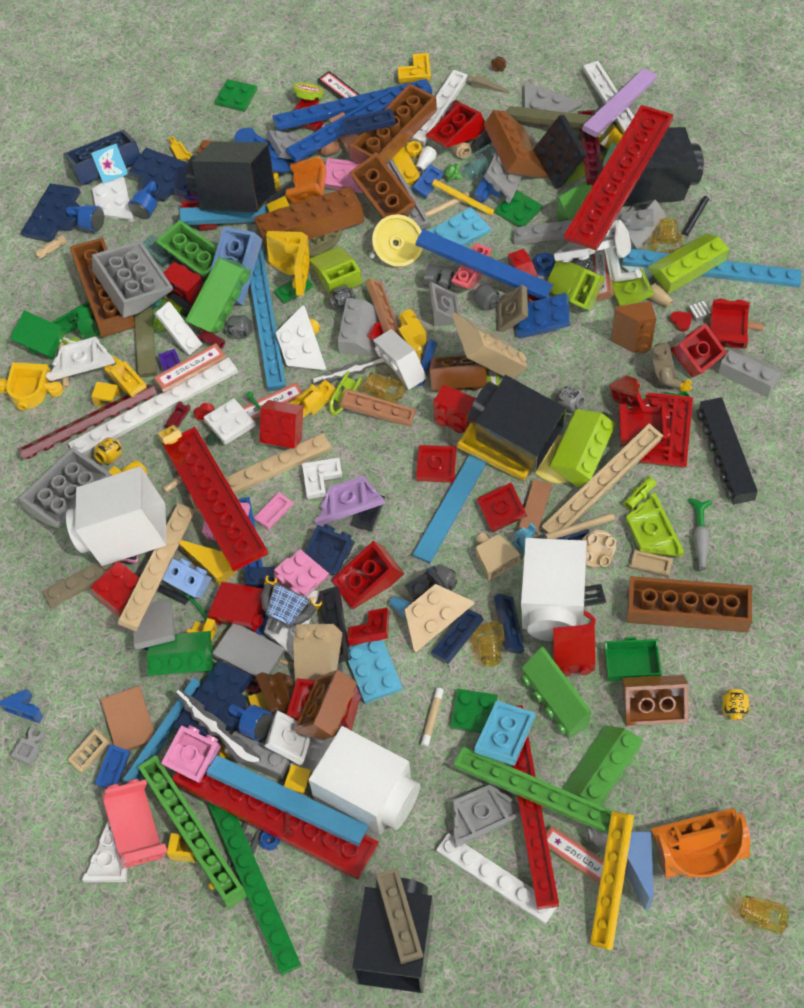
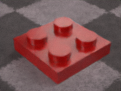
(436, 463)
(502, 507)

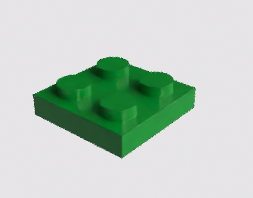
(236, 95)
(519, 210)
(472, 710)

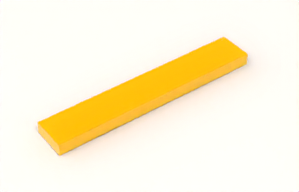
(612, 880)

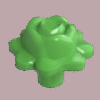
(452, 172)

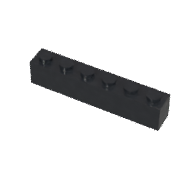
(727, 451)

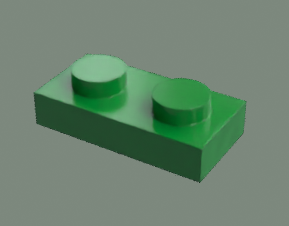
(287, 292)

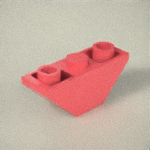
(467, 277)

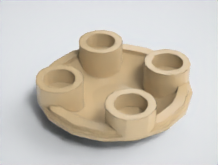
(599, 548)

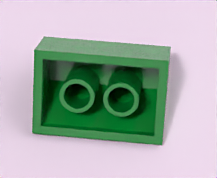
(182, 656)

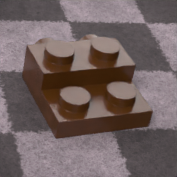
(276, 690)

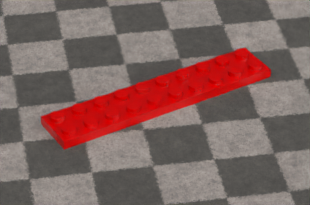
(618, 177)
(215, 500)
(305, 837)

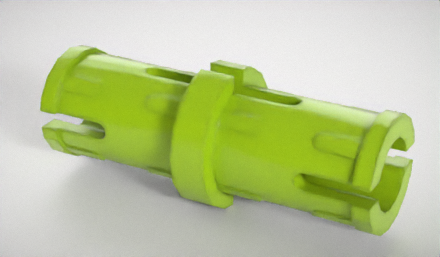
(639, 493)

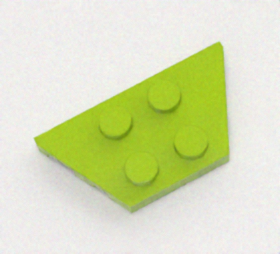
(653, 529)

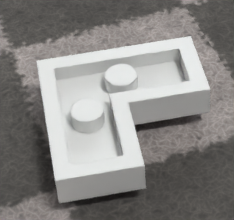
(317, 472)

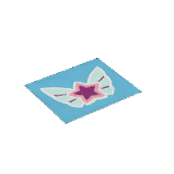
(109, 163)

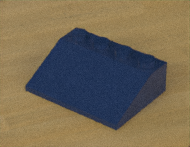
(83, 164)

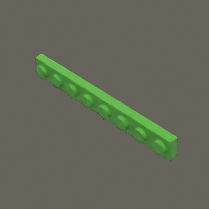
(534, 790)

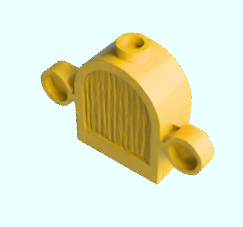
(29, 385)

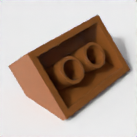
(634, 326)
(457, 373)
(655, 700)
(326, 705)

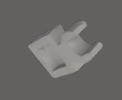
(28, 749)

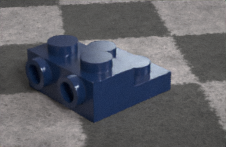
(329, 548)

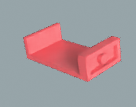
(132, 824)

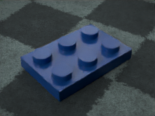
(545, 316)

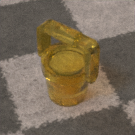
(668, 234)
(380, 385)
(490, 644)
(759, 911)

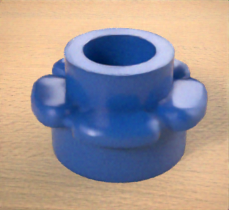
(268, 845)

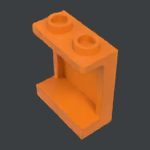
(308, 180)

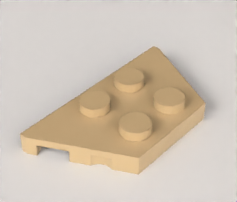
(433, 613)

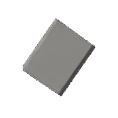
(442, 304)

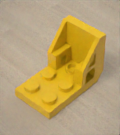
(290, 255)

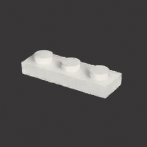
(178, 328)

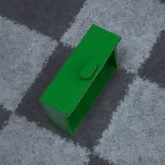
(38, 335)
(631, 658)

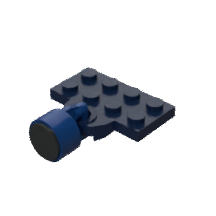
(159, 178)
(60, 211)
(224, 698)

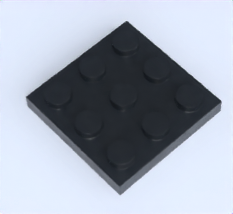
(560, 151)

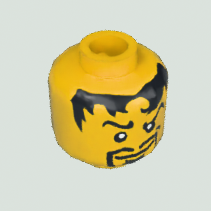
(107, 451)
(735, 704)

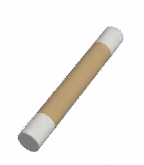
(432, 717)

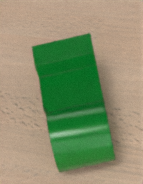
(85, 323)

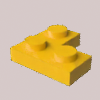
(419, 70)

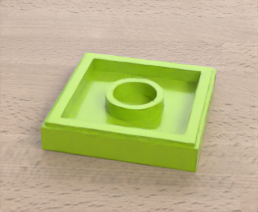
(633, 290)

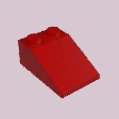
(457, 126)
(367, 575)
(574, 649)
(299, 697)

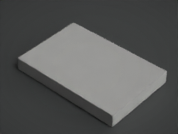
(156, 625)
(248, 651)

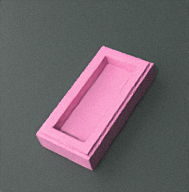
(273, 511)

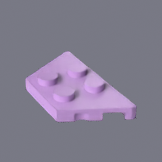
(348, 499)

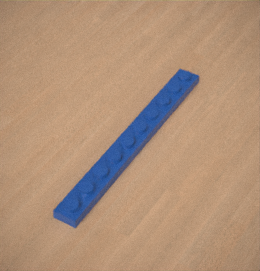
(334, 108)

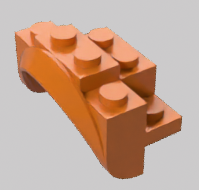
(700, 846)

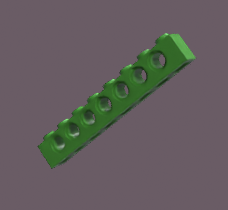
(192, 832)

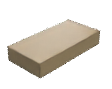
(651, 563)

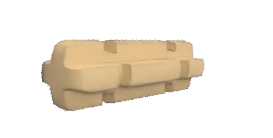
(51, 246)

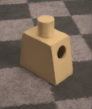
(495, 555)

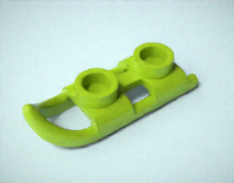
(337, 395)

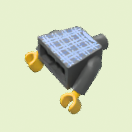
(285, 606)

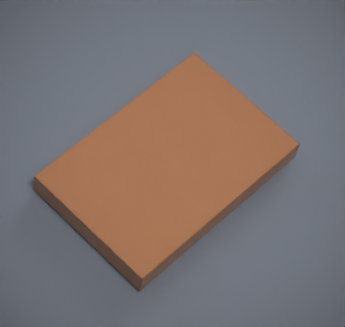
(128, 719)

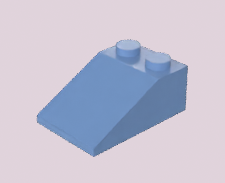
(640, 866)

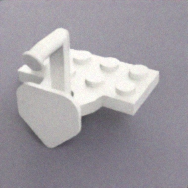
(611, 242)

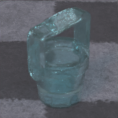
(479, 164)

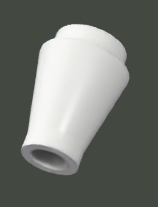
(426, 157)

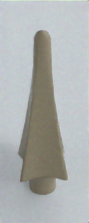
(483, 83)

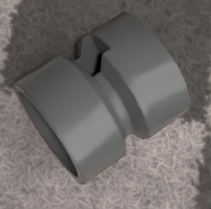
(433, 275)

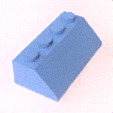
(242, 247)

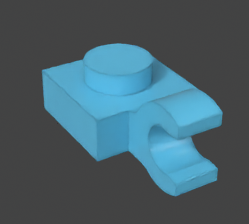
(521, 535)

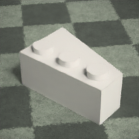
(400, 358)

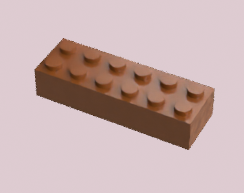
(411, 111)
(313, 216)
(103, 309)
(689, 604)

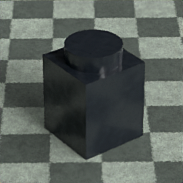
(670, 170)
(232, 176)
(516, 421)
(376, 955)

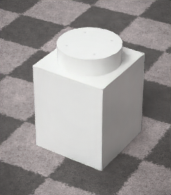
(118, 517)
(553, 585)
(364, 782)

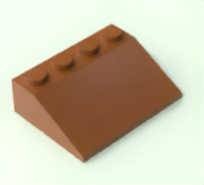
(513, 145)

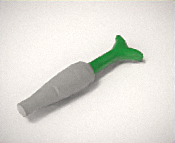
(700, 534)

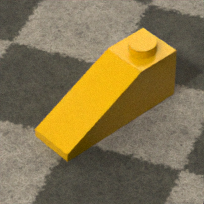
(208, 559)

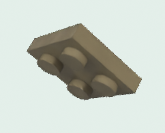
(512, 308)

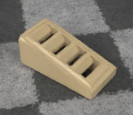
(100, 749)

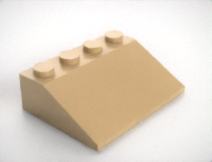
(489, 348)

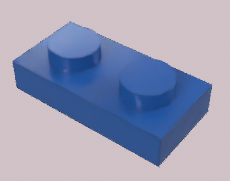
(424, 184)
(113, 766)

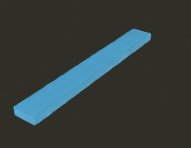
(449, 509)
(287, 800)

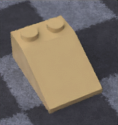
(316, 650)

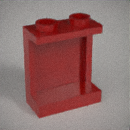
(730, 322)
(634, 421)
(238, 606)

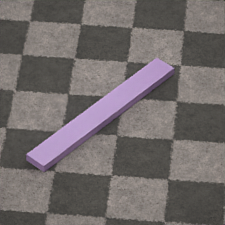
(619, 103)

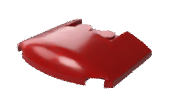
(676, 448)

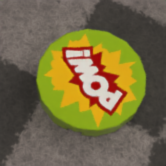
(308, 91)

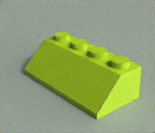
(689, 262)
(582, 446)

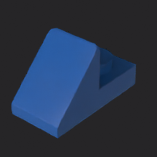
(483, 191)
(19, 705)

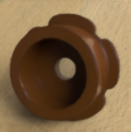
(498, 61)

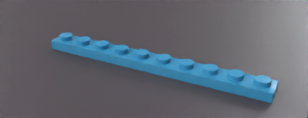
(726, 270)
(267, 326)

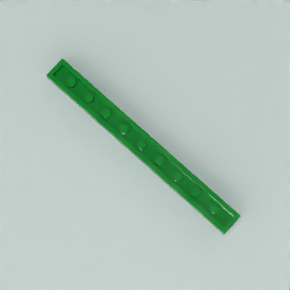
(256, 891)

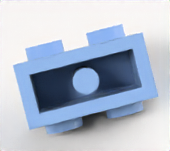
(187, 578)

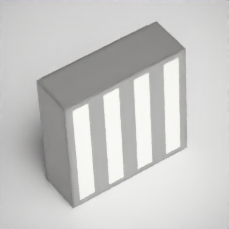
(699, 310)

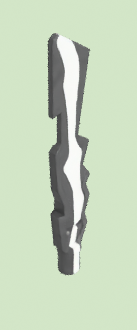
(357, 367)
(216, 727)

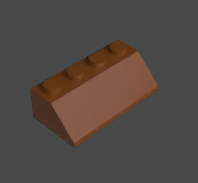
(382, 187)

